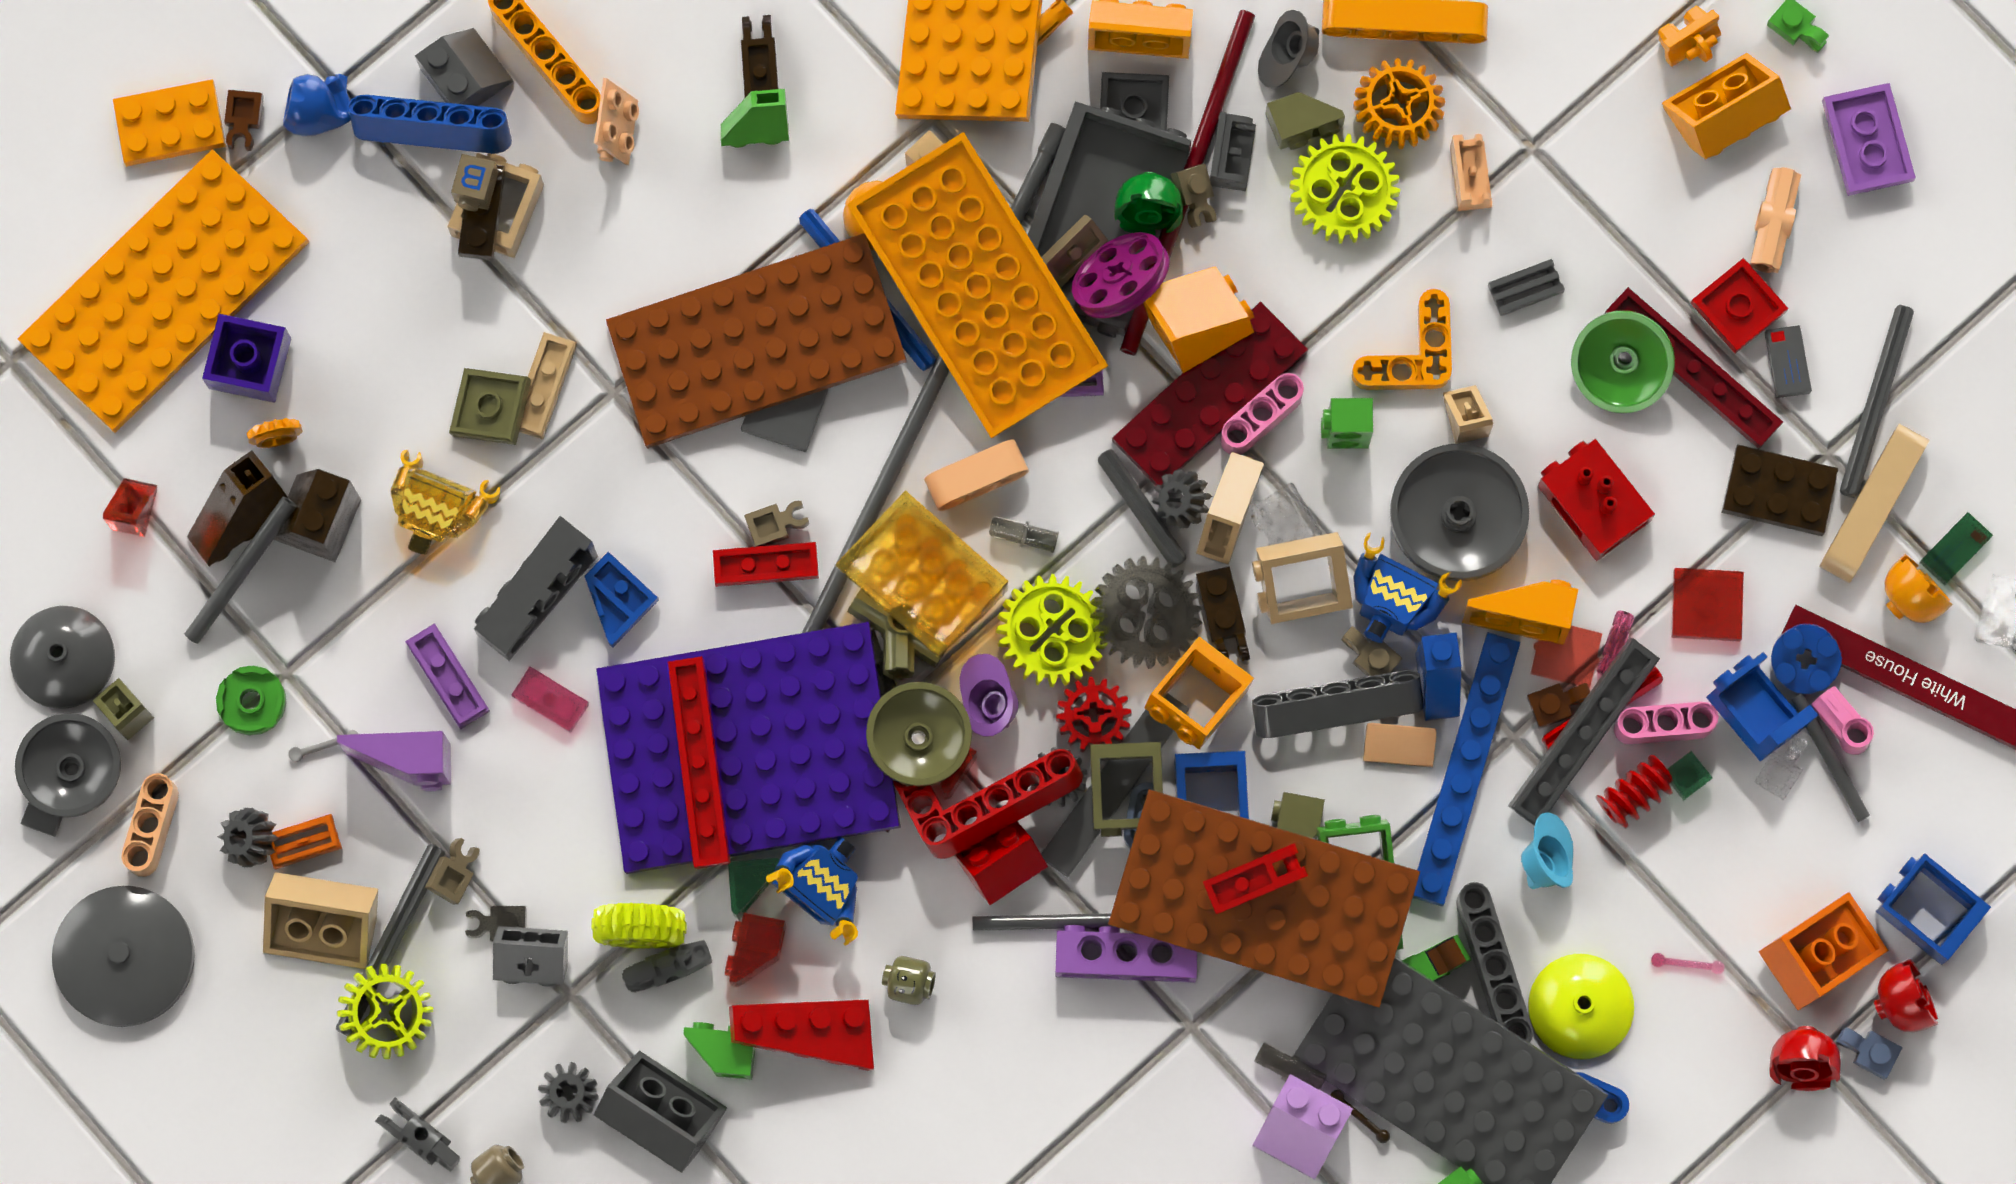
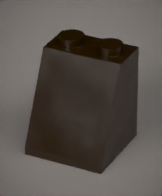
(322, 513)

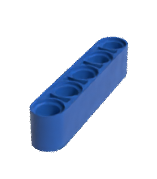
(429, 124)

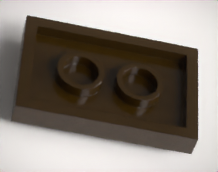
(1779, 490)

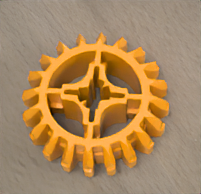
(1385, 109)

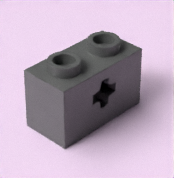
(516, 945)

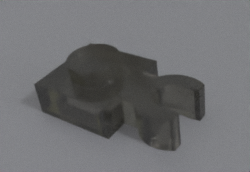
(499, 916)

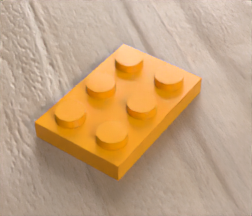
(169, 122)

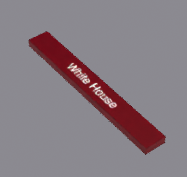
(1916, 681)

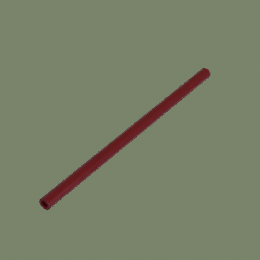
(1197, 154)

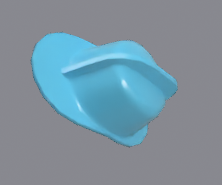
(1550, 854)

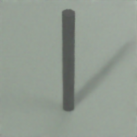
(1833, 762)
(1039, 921)

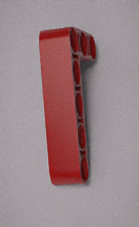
(984, 802)

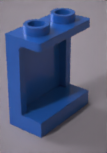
(1757, 708)

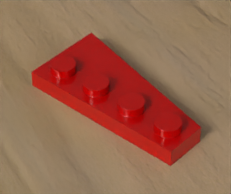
(816, 1030)

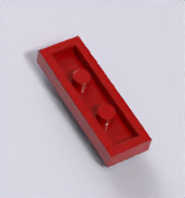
(765, 564)

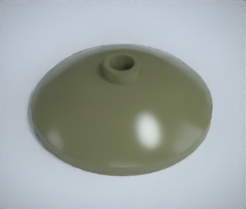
(921, 710)

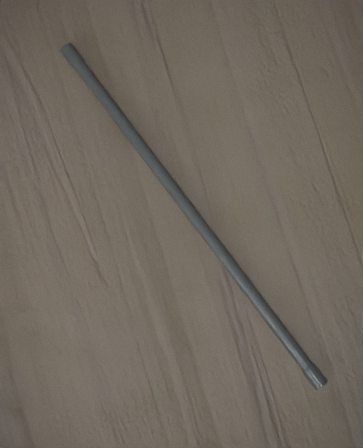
(1046, 154)

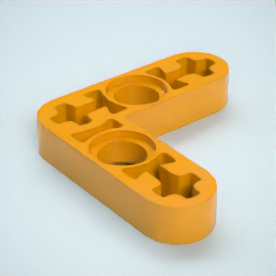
(1417, 363)

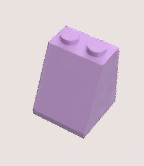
(1302, 1126)

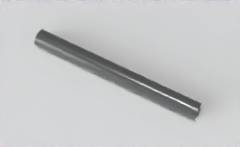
(240, 570)

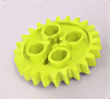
(1370, 204)
(1030, 609)

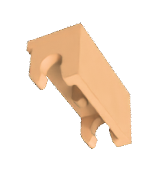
(1470, 173)

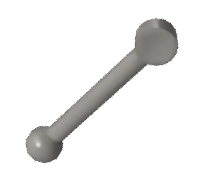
(297, 754)

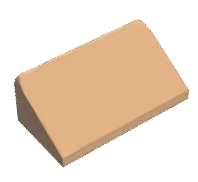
(1399, 744)

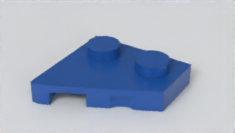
(618, 597)

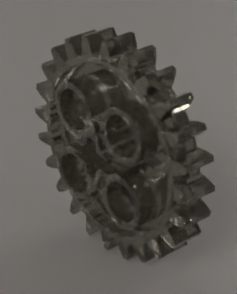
(1117, 605)

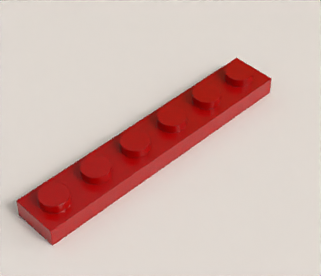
(699, 762)

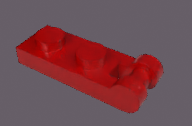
(1253, 879)

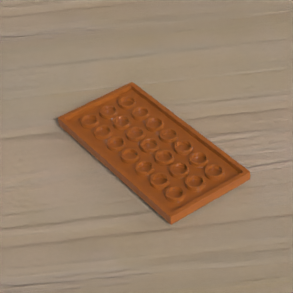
(756, 340)
(1322, 931)

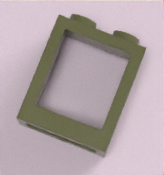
(1120, 751)

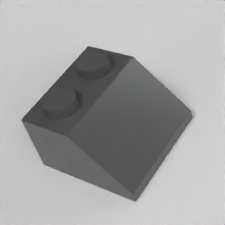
(463, 68)

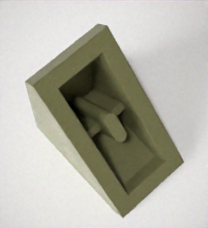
(123, 709)

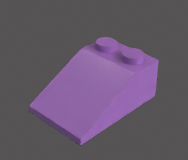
(410, 756)

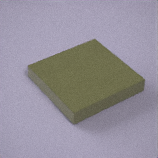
(490, 406)

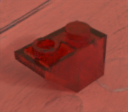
(757, 947)

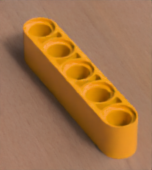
(1407, 20)
(552, 68)

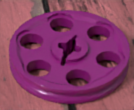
(1120, 275)

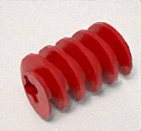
(1636, 791)

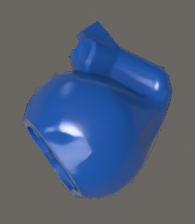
(316, 104)

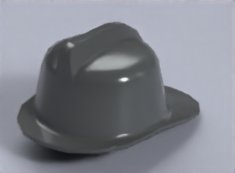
(1288, 48)

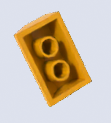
(1140, 28)
(1727, 105)

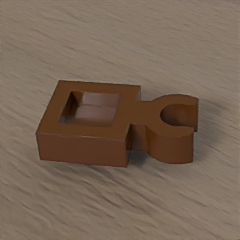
(243, 113)

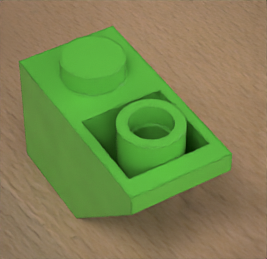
(757, 119)
(719, 1053)

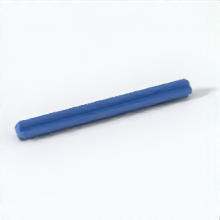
(909, 339)

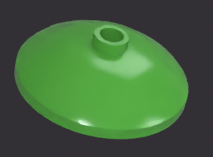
(1617, 384)

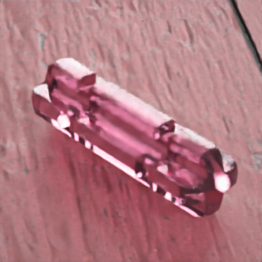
(1616, 639)

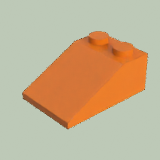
(1823, 951)

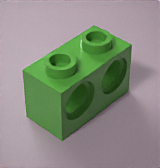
(1348, 423)

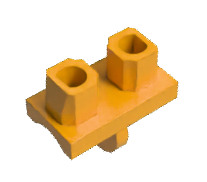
(1693, 39)

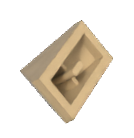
(1467, 414)

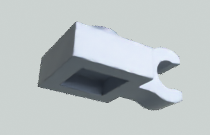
(1873, 1052)

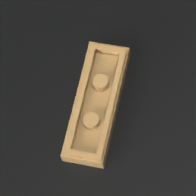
(547, 379)

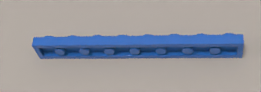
(1465, 768)

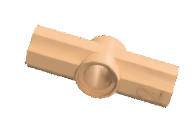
(1775, 220)

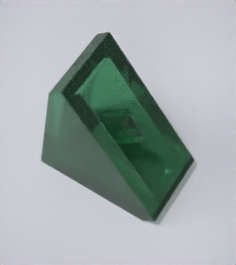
(748, 882)

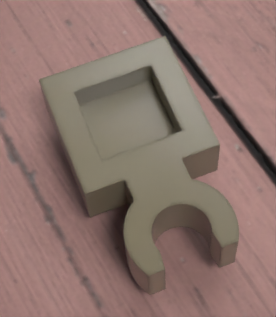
(1194, 190)
(770, 525)
(450, 875)

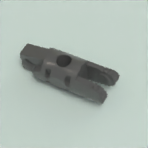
(667, 966)
(432, 1148)

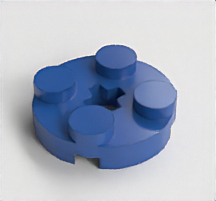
(1817, 675)

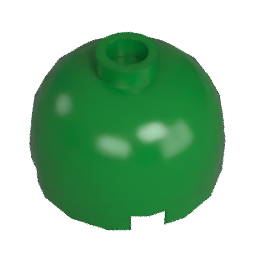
(1148, 204)

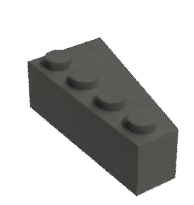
(535, 588)

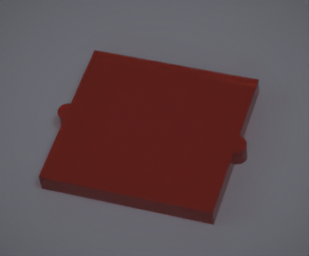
(1568, 662)

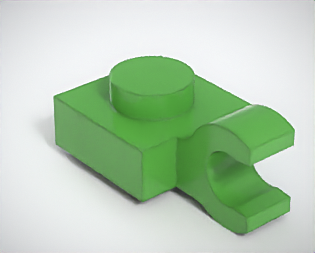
(1794, 22)

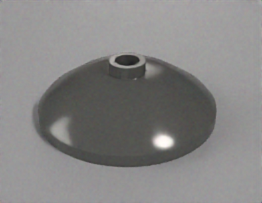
(74, 675)
(48, 753)

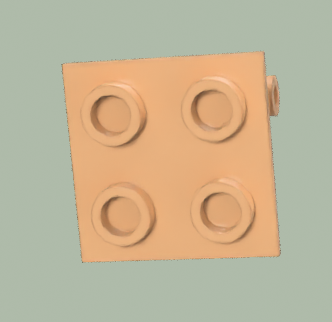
(615, 123)

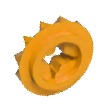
(274, 433)

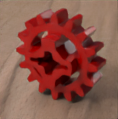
(1107, 713)

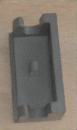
(1232, 152)

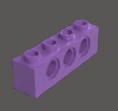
(1072, 964)

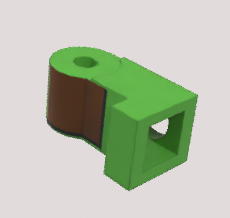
(1440, 959)

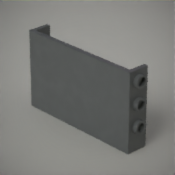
(1089, 168)

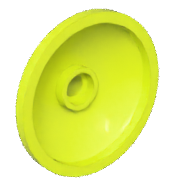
(1563, 1023)

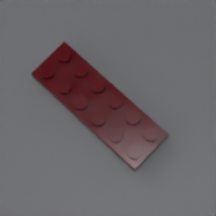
(1207, 396)

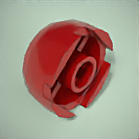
(1905, 999)
(1806, 1059)

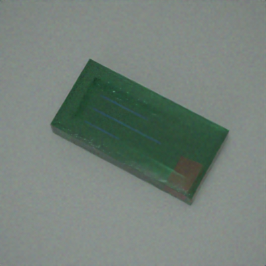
(1956, 548)

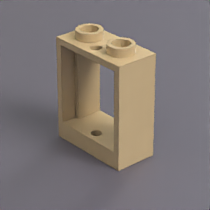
(509, 243)
(1297, 551)

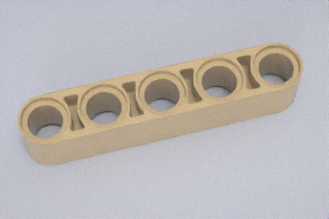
(1874, 503)

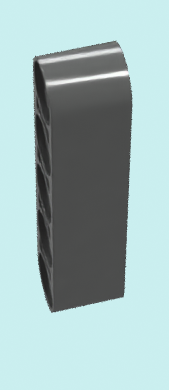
(1337, 704)
(1494, 949)

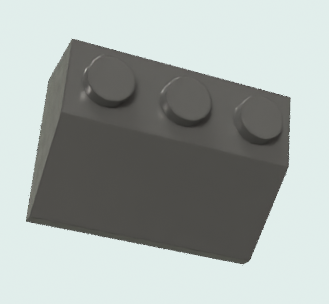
(659, 1111)

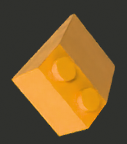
(1528, 611)

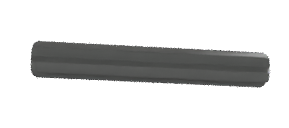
(1141, 508)

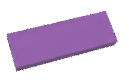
(447, 676)

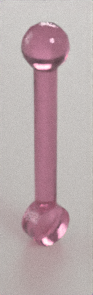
(1658, 960)

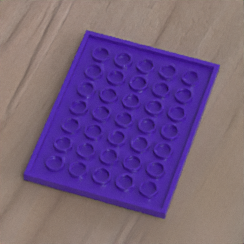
(785, 742)

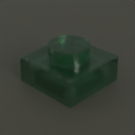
(1688, 775)

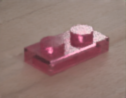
(550, 699)

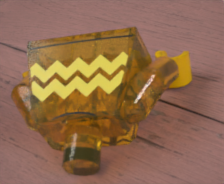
(435, 505)

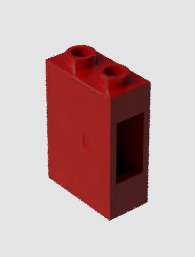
(1595, 498)

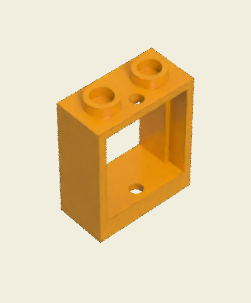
(1217, 669)

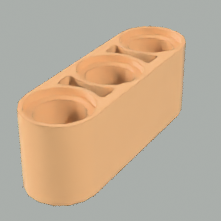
(976, 475)
(154, 841)

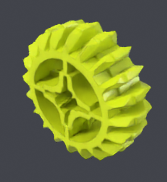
(638, 925)
(396, 1025)

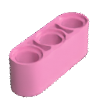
(1268, 399)
(1681, 715)

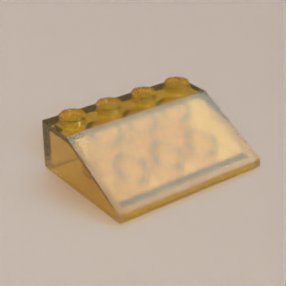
(923, 574)

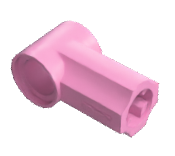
(1841, 718)

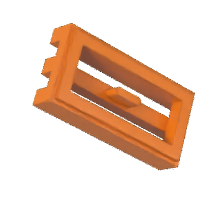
(309, 853)

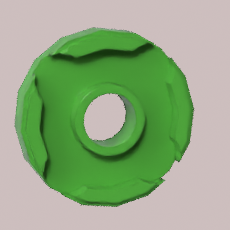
(254, 720)

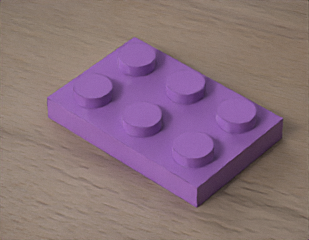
(1868, 139)

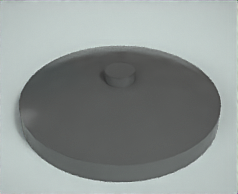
(1459, 512)
(123, 956)

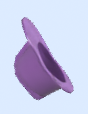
(987, 695)

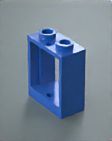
(1213, 763)
(1976, 907)

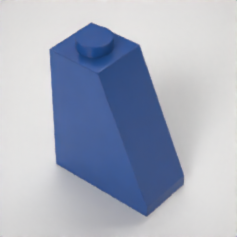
(1440, 675)

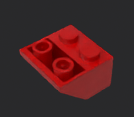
(1001, 862)

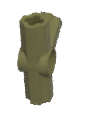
(898, 645)

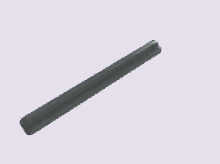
(1876, 401)
(399, 922)

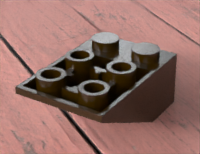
(235, 508)

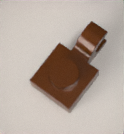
(1553, 704)

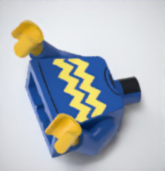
(1396, 595)
(821, 884)

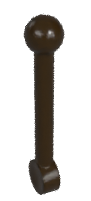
(1382, 1135)

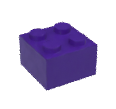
(246, 358)

